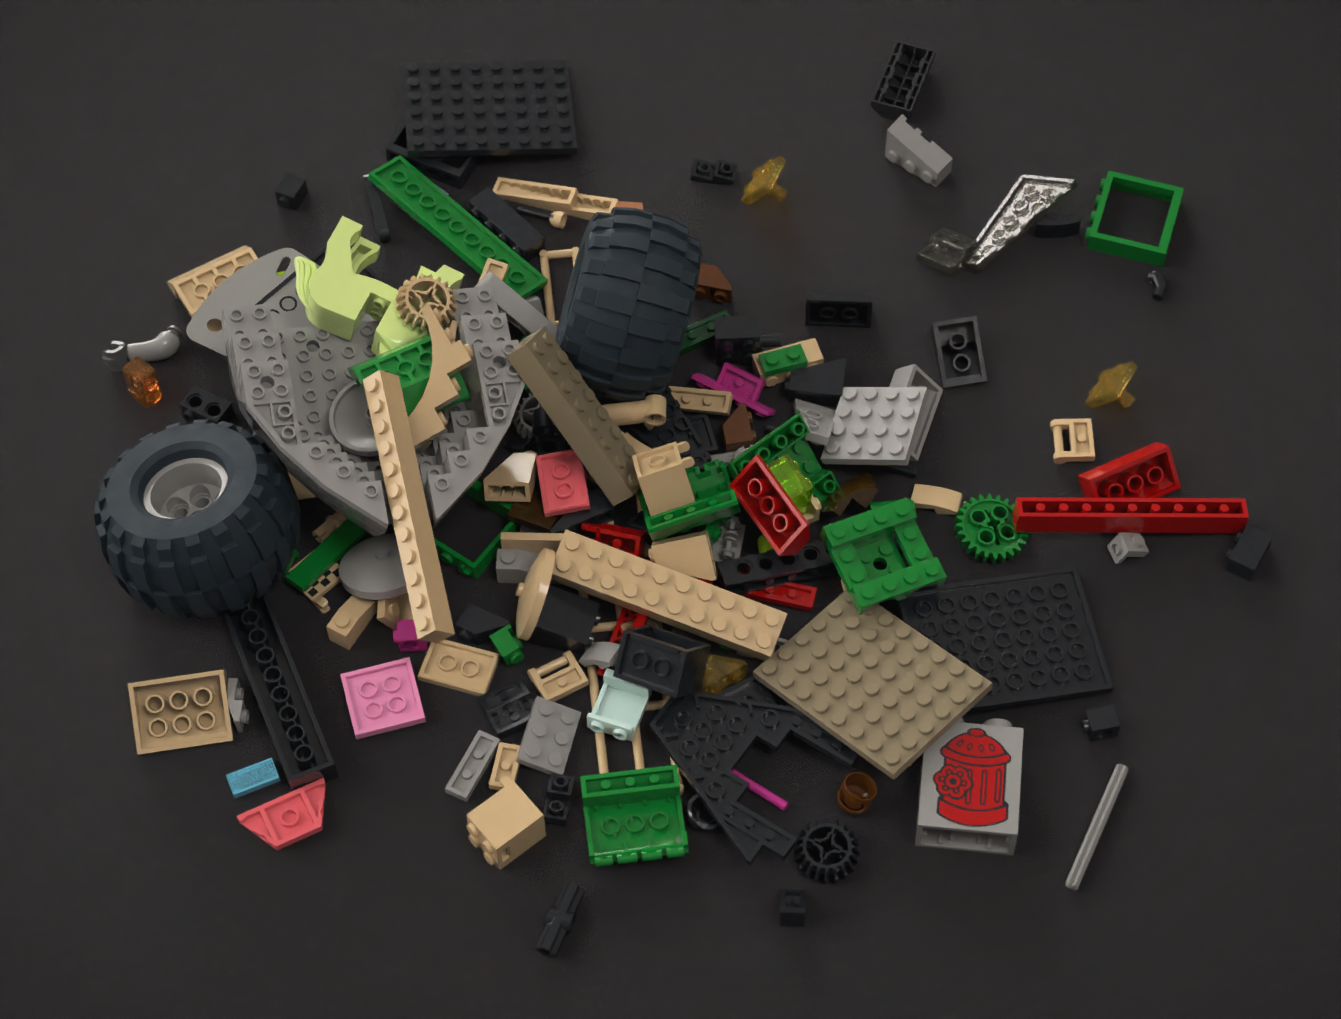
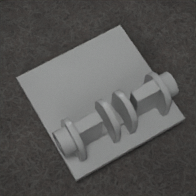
(730, 541)

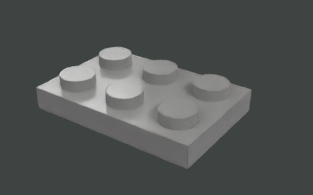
(548, 736)

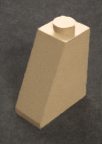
(512, 479)
(686, 554)

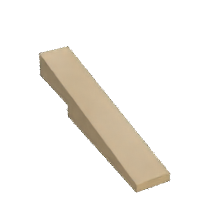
(553, 197)

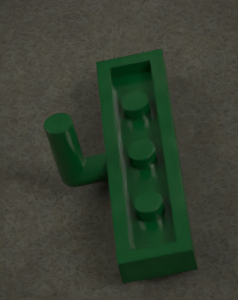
(700, 333)

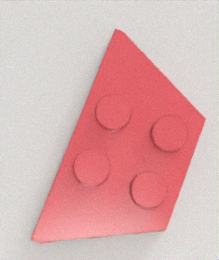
(288, 816)

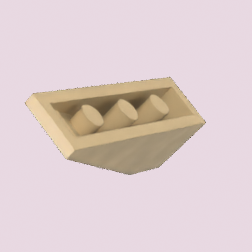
(351, 620)

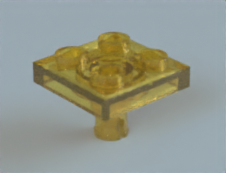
(764, 182)
(1112, 386)

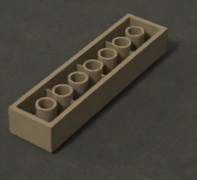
(577, 414)

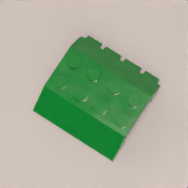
(712, 502)
(634, 815)

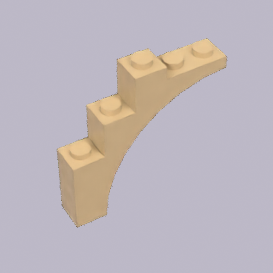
(440, 390)

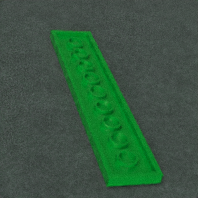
(453, 224)

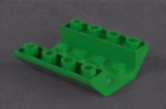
(412, 365)
(788, 440)

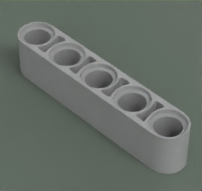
(517, 309)

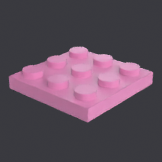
(383, 698)

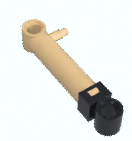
(648, 411)

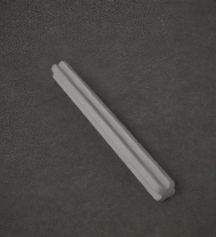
(1096, 827)

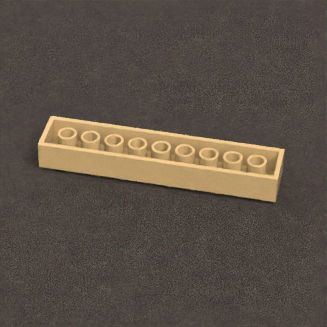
(667, 595)

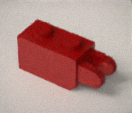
(619, 537)

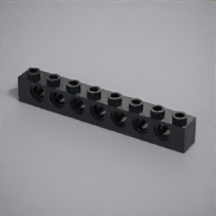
(778, 572)

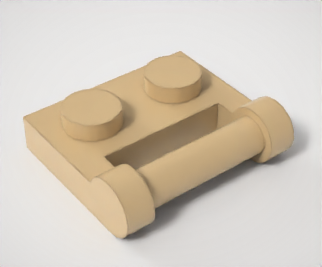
(1079, 437)
(562, 682)

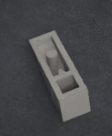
(514, 565)

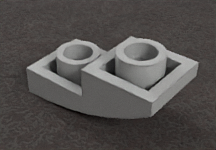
(600, 654)
(236, 704)

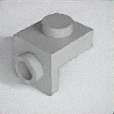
(1127, 545)

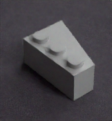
(916, 154)

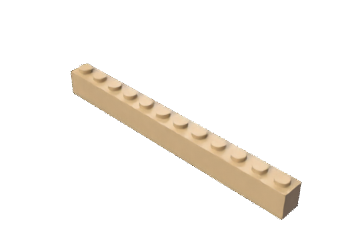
(408, 507)

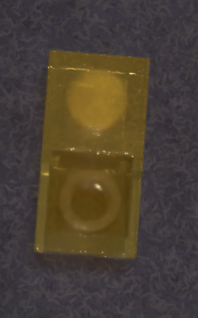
(722, 672)

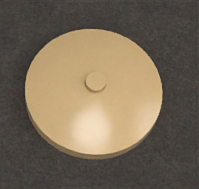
(533, 593)

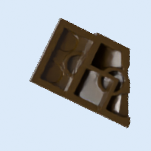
(856, 492)
(532, 513)

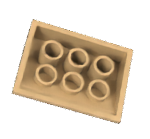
(180, 711)

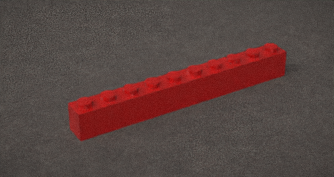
(1130, 515)

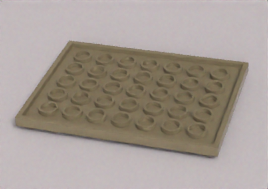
(873, 683)

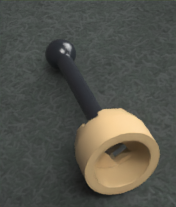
(557, 218)

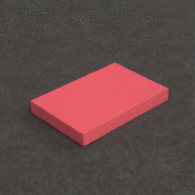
(562, 483)

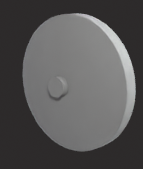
(352, 421)
(373, 569)

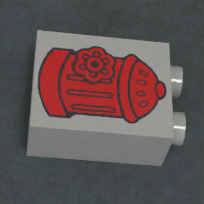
(971, 788)

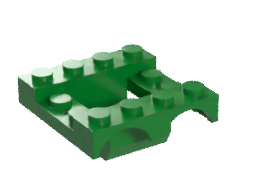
(867, 539)

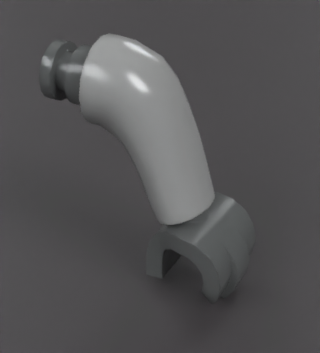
(157, 349)

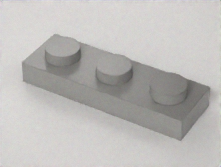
(472, 766)

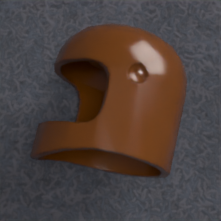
(856, 793)

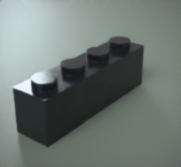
(506, 224)

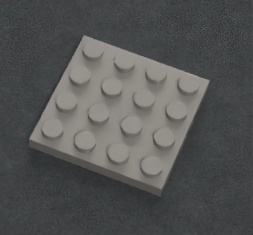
(875, 425)

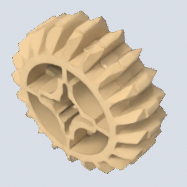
(418, 292)

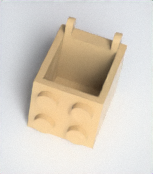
(664, 477)
(505, 824)

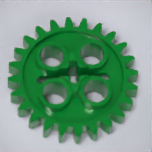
(989, 528)

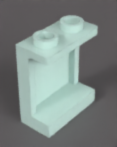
(618, 707)

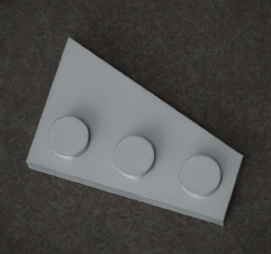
(818, 420)

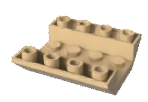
(200, 282)

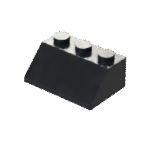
(838, 309)

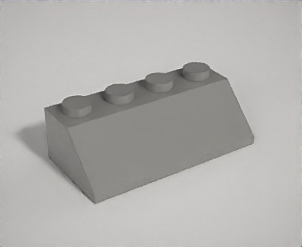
(914, 377)

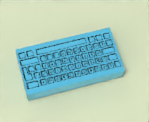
(253, 778)

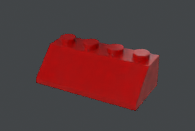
(1139, 474)
(771, 508)

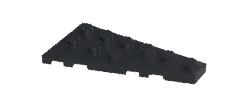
(676, 428)

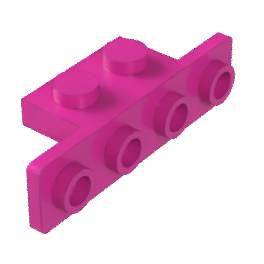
(743, 385)

